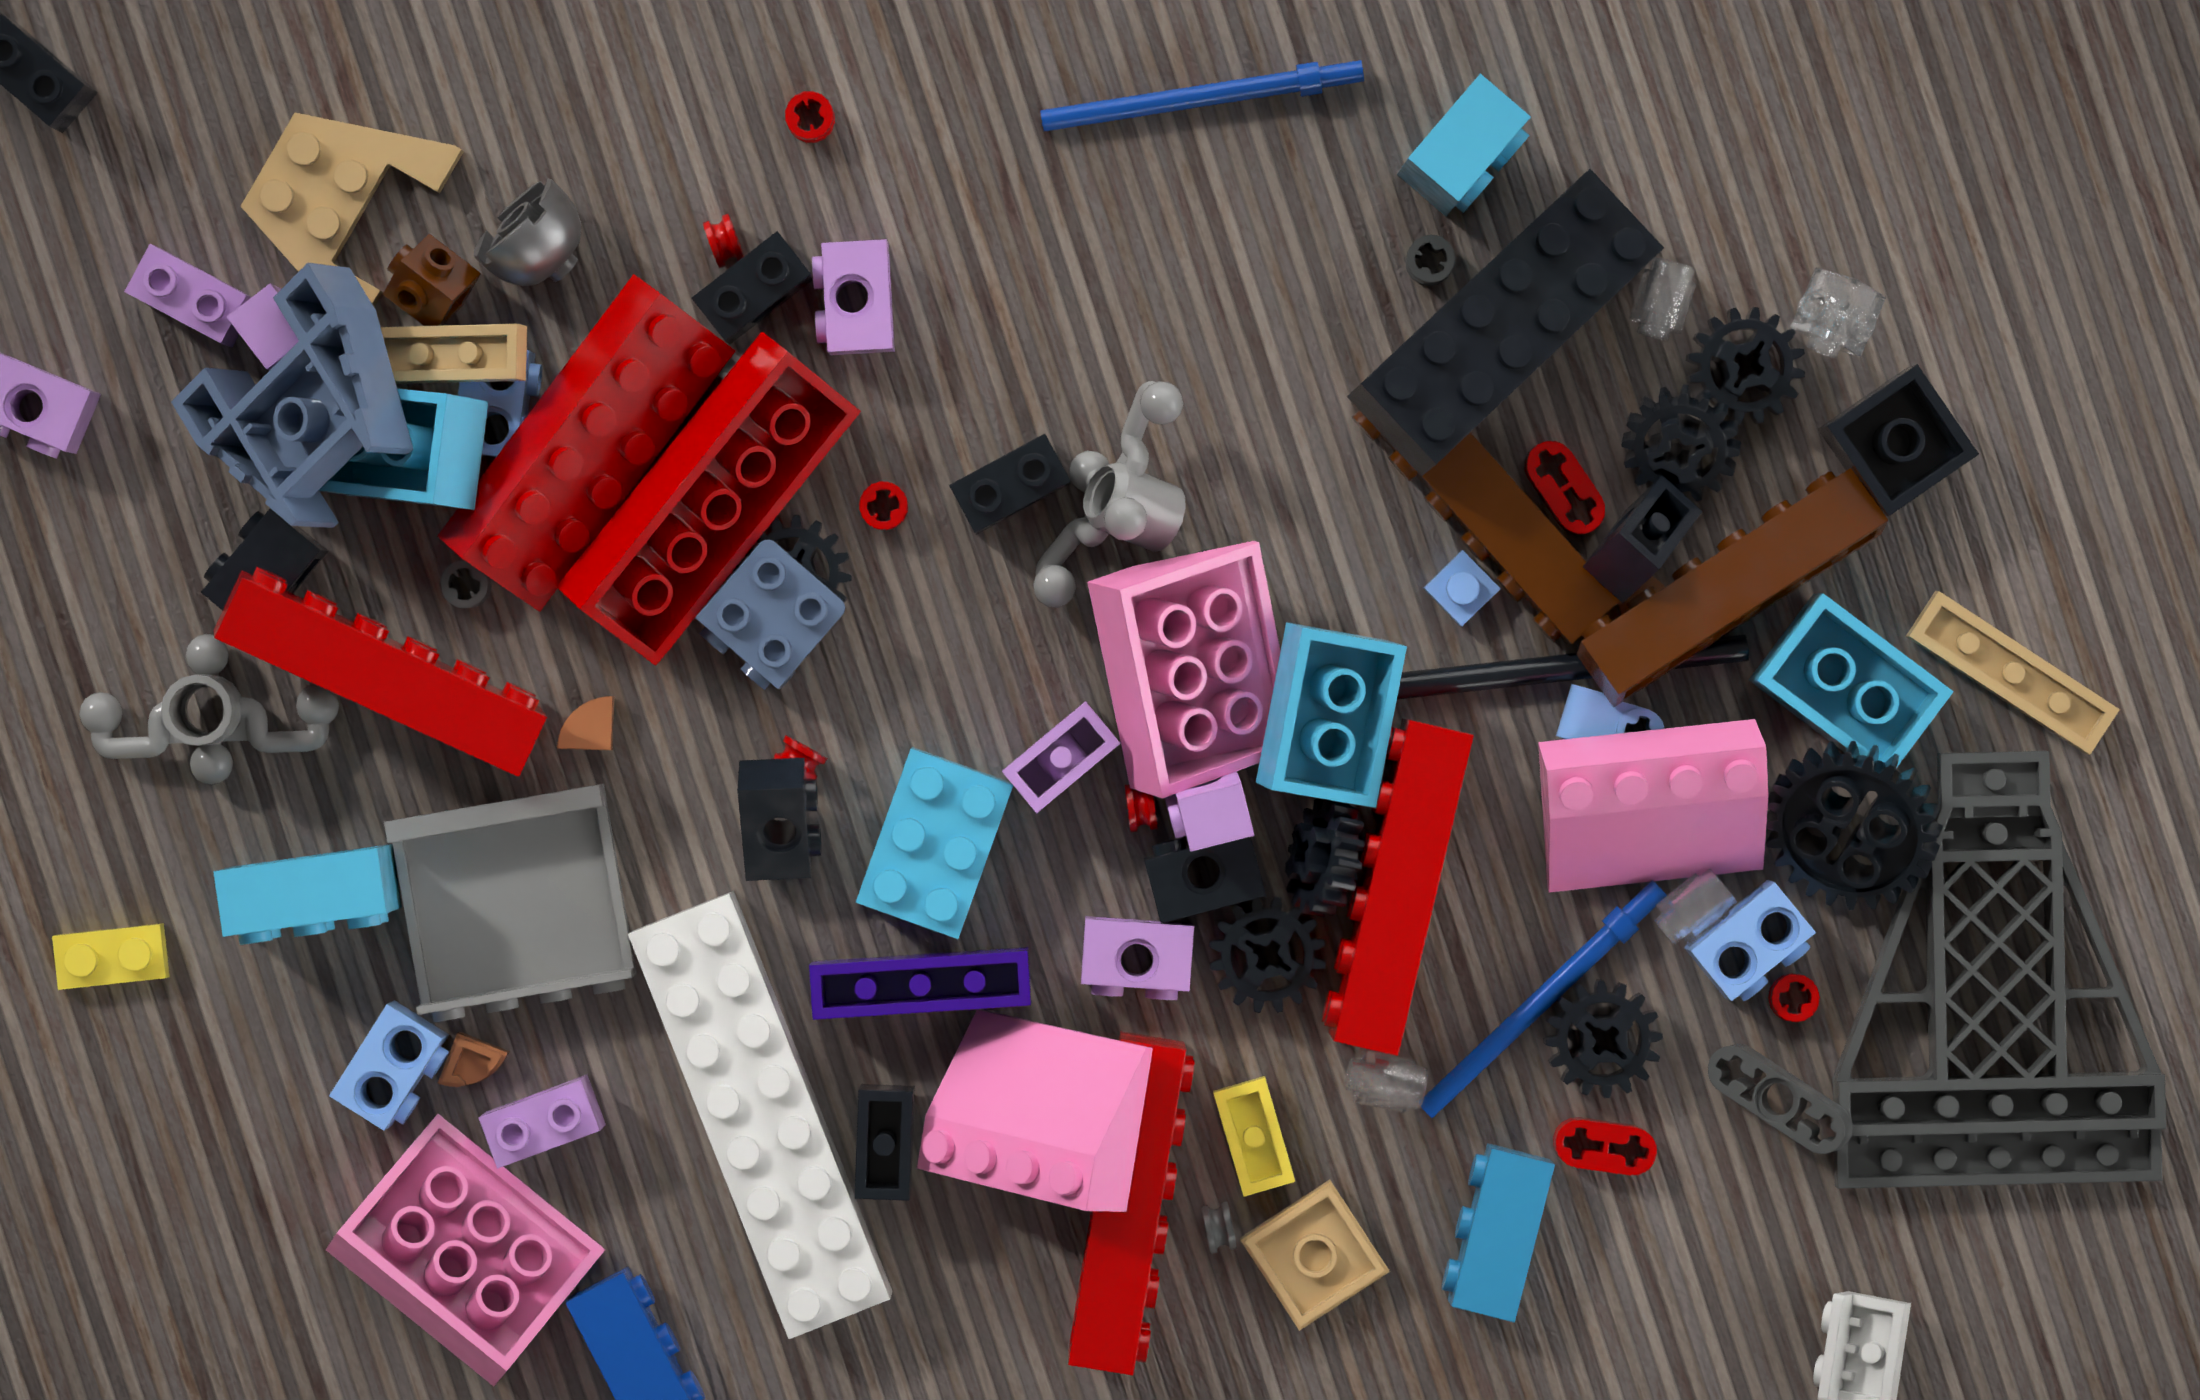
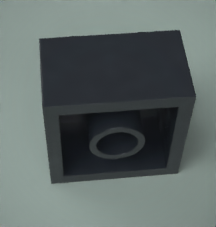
(1899, 440)

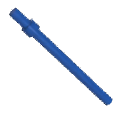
(1306, 79)
(1619, 926)

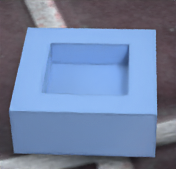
(1461, 588)

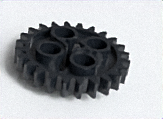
(1896, 851)

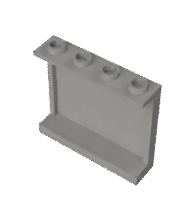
(513, 901)

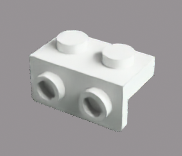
(1861, 1347)

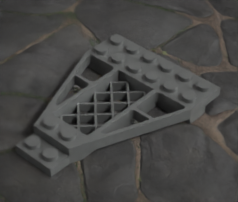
(2007, 1124)

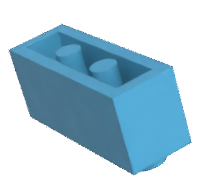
(1498, 1232)

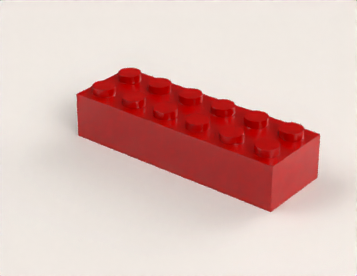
(586, 443)
(708, 499)
(380, 673)
(1398, 888)
(1120, 1245)

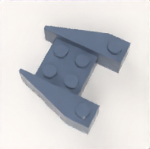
(311, 407)

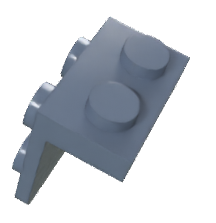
(770, 615)

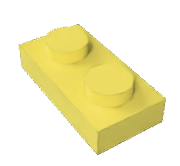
(110, 956)
(1254, 1136)

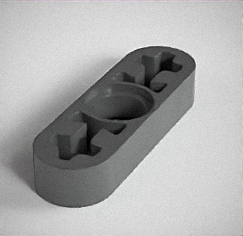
(1754, 1065)

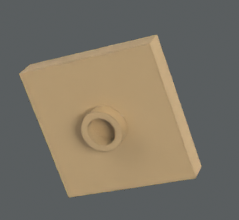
(1314, 1254)

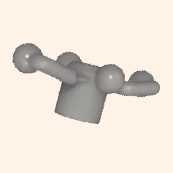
(1118, 497)
(242, 718)

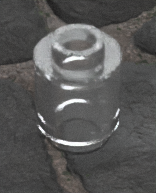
(1663, 299)
(1694, 908)
(1386, 1081)

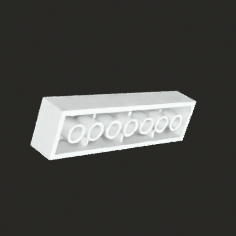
(761, 1115)

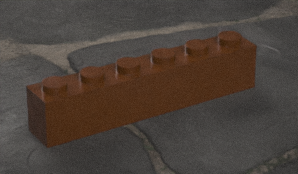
(1512, 533)
(1730, 586)

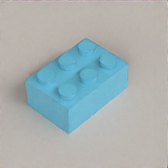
(1474, 133)
(444, 459)
(1849, 682)
(1331, 715)
(934, 843)
(308, 893)

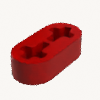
(1575, 479)
(1607, 1133)

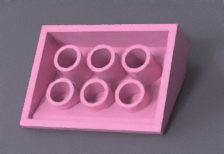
(1188, 664)
(1654, 804)
(1039, 1113)
(465, 1249)

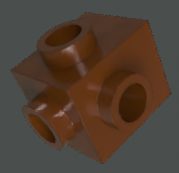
(430, 281)

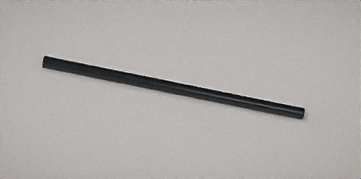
(1540, 671)

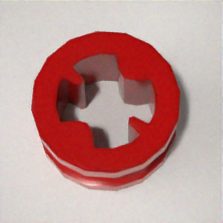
(825, 112)
(723, 240)
(870, 495)
(796, 749)
(1140, 809)
(1782, 985)

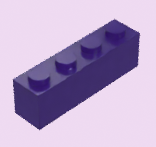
(920, 983)

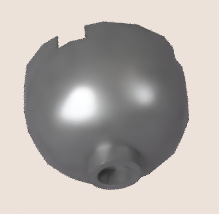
(534, 237)

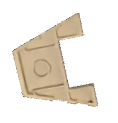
(325, 179)

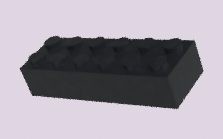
(1505, 322)

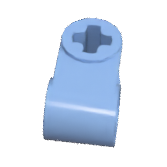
(1591, 714)

